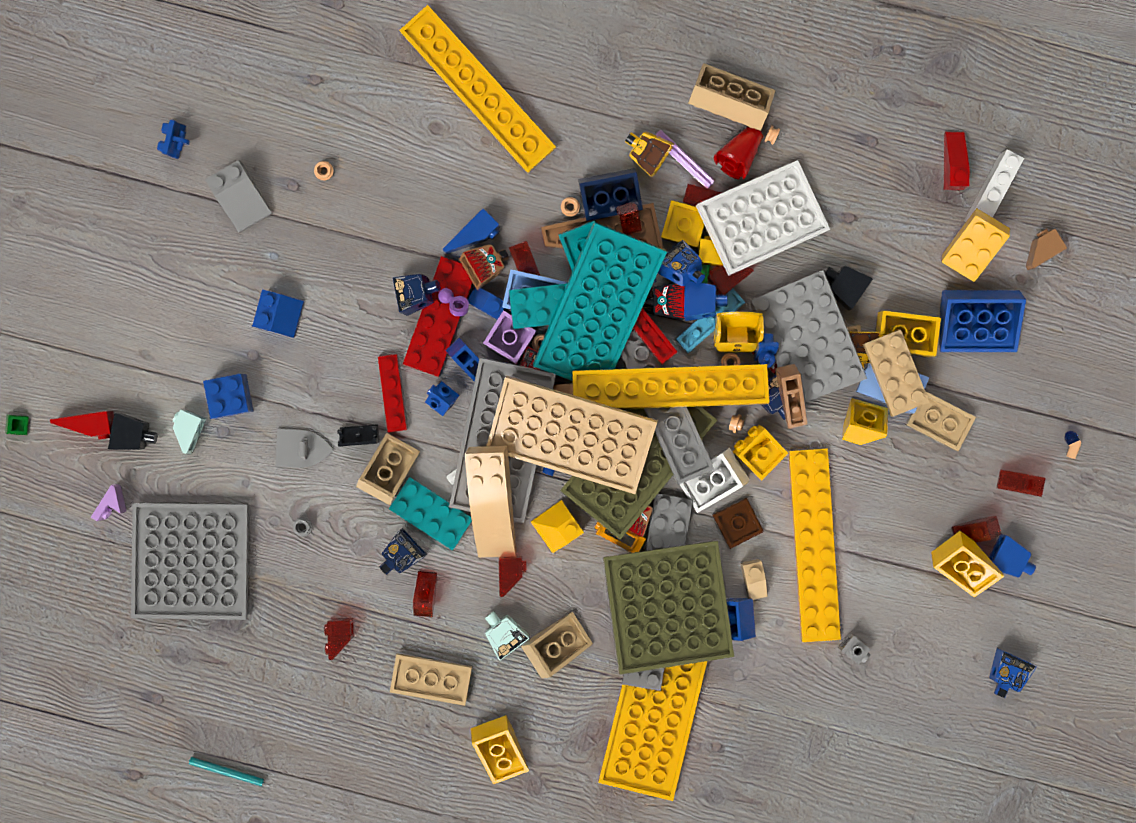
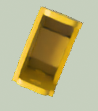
(738, 331)

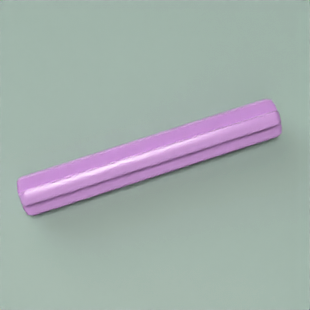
(688, 163)

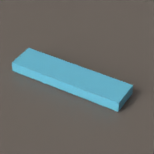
(703, 327)

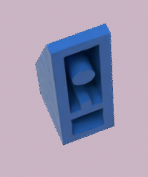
(475, 232)
(464, 357)

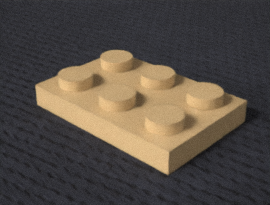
(941, 422)

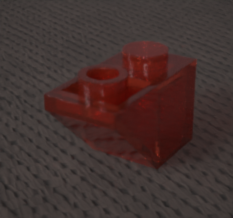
(523, 258)
(1021, 483)
(980, 529)
(339, 634)

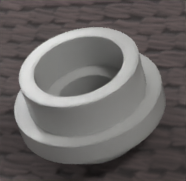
(296, 527)

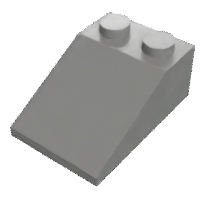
(238, 196)

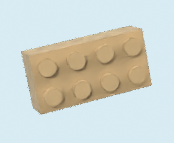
(732, 97)

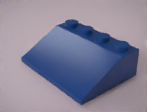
(981, 320)

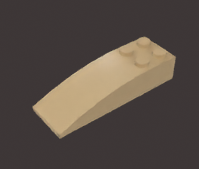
(491, 500)

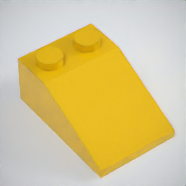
(965, 564)
(499, 749)

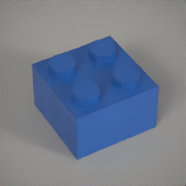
(228, 396)

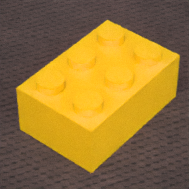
(975, 245)
(918, 330)

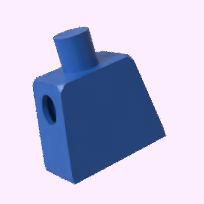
(702, 300)
(1011, 557)

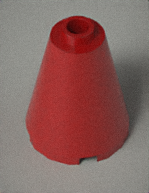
(739, 153)

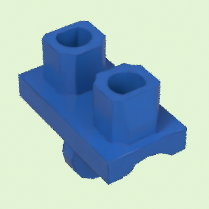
(174, 139)
(766, 351)

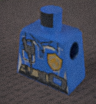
(682, 265)
(1010, 672)

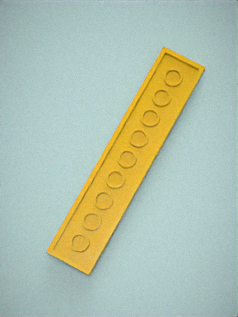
(477, 89)
(674, 386)
(814, 545)

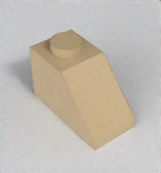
(754, 579)

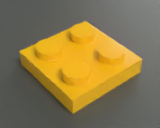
(683, 223)

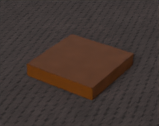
(737, 523)

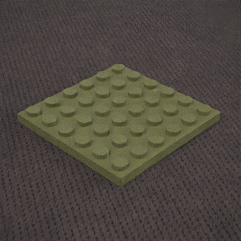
(668, 607)

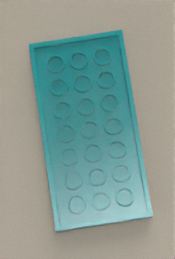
(599, 303)

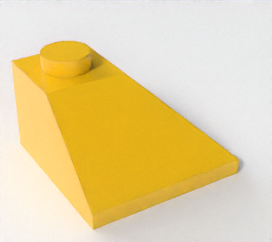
(865, 422)
(557, 526)

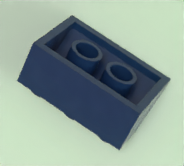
(607, 191)

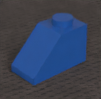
(486, 302)

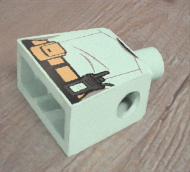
(504, 634)

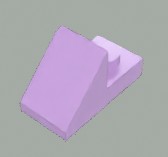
(112, 499)

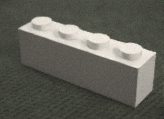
(997, 183)

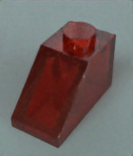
(724, 282)
(510, 572)
(425, 594)

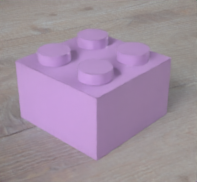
(509, 341)

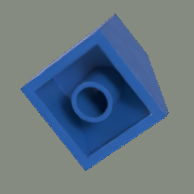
(278, 313)
(741, 618)

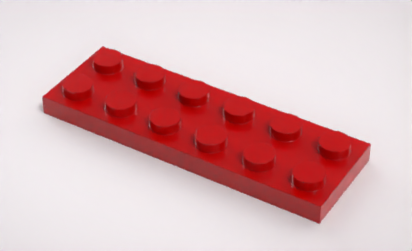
(436, 322)

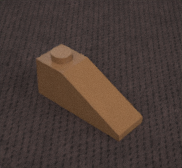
(791, 395)

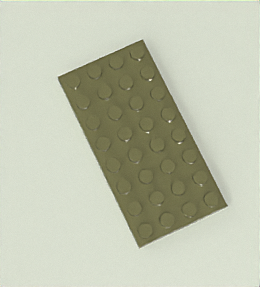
(620, 509)

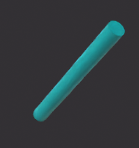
(226, 771)

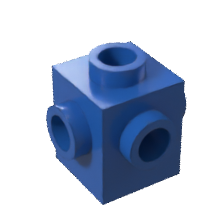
(441, 398)

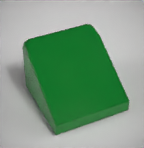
(16, 424)

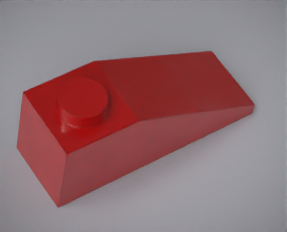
(955, 161)
(90, 424)

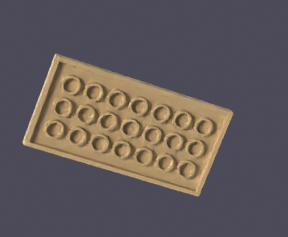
(572, 434)

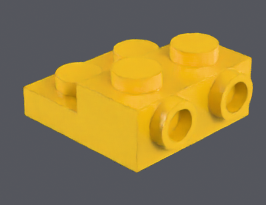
(759, 451)

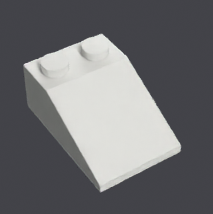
(716, 484)

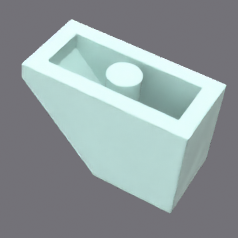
(187, 429)

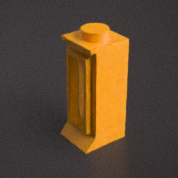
(630, 541)

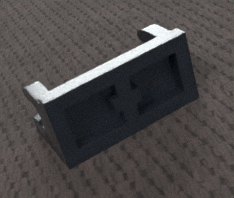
(358, 435)

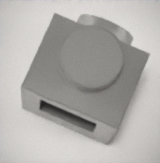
(848, 646)

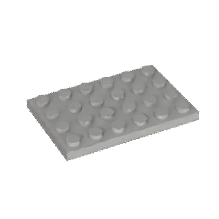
(811, 335)

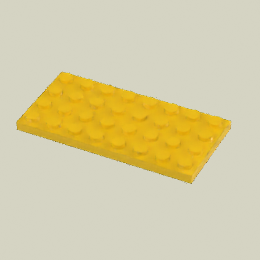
(652, 733)

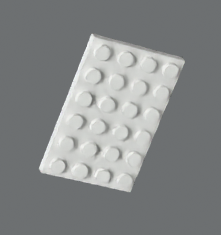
(762, 217)

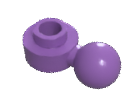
(446, 296)

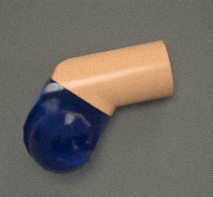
(1073, 442)

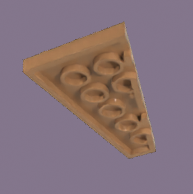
(649, 224)

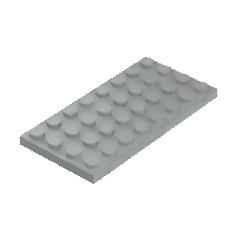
(478, 426)

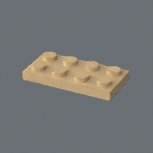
(896, 373)
(430, 679)

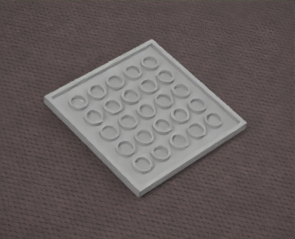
(190, 561)

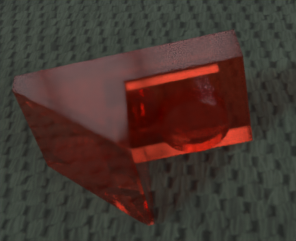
(629, 218)

